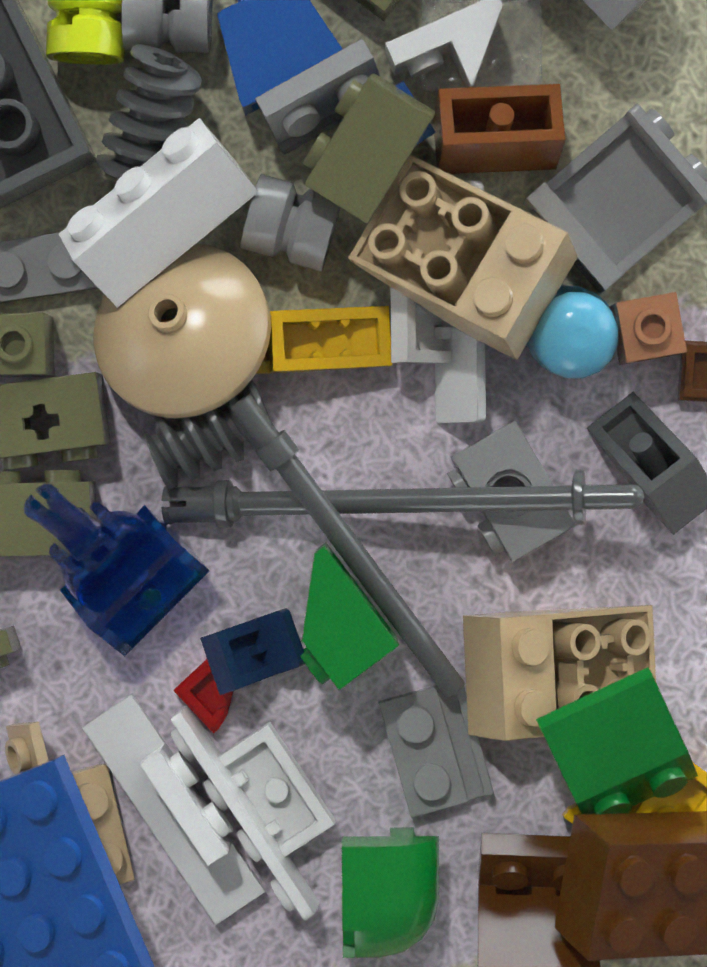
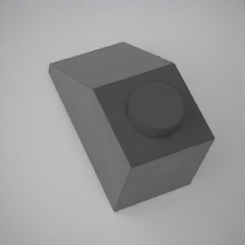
(654, 460)

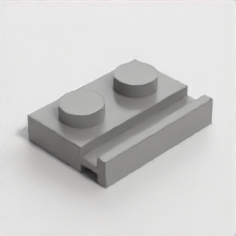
(308, 101)
(433, 750)

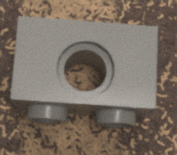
(501, 455)

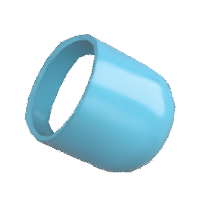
(575, 334)

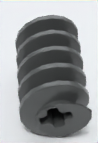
(155, 108)
(200, 438)

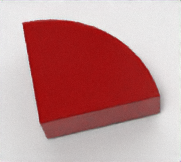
(203, 698)

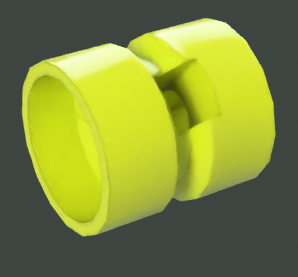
(85, 32)

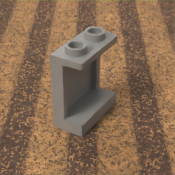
(622, 195)

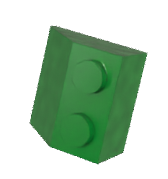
(341, 624)
(618, 746)

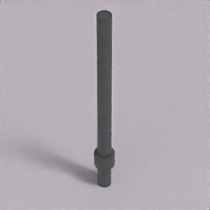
(278, 453)

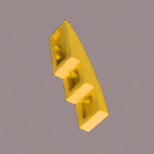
(327, 339)

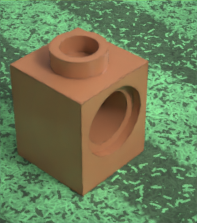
(649, 328)

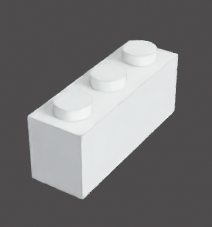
(157, 212)

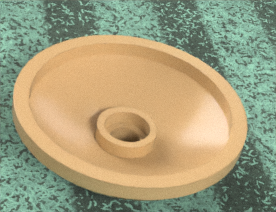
(201, 353)

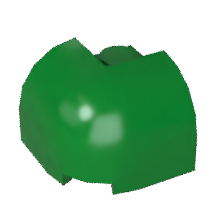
(388, 892)

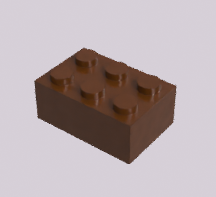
(635, 885)

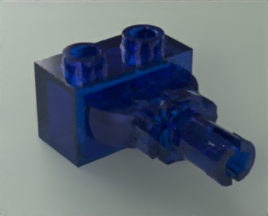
(119, 571)

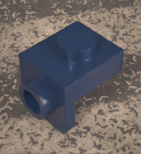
(253, 650)

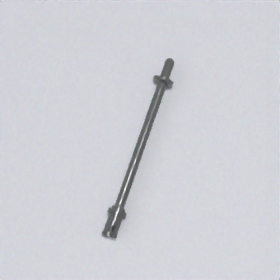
(227, 503)

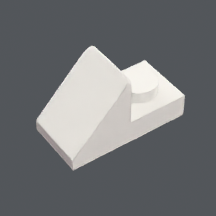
(462, 34)

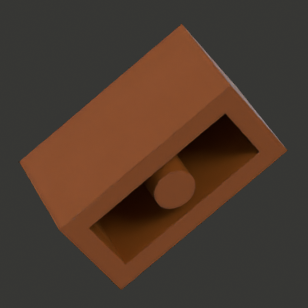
(498, 128)

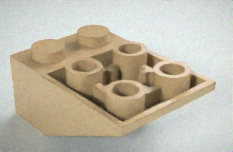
(465, 255)
(545, 659)

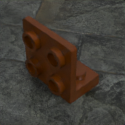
(519, 902)

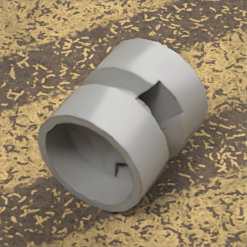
(185, 27)
(290, 223)

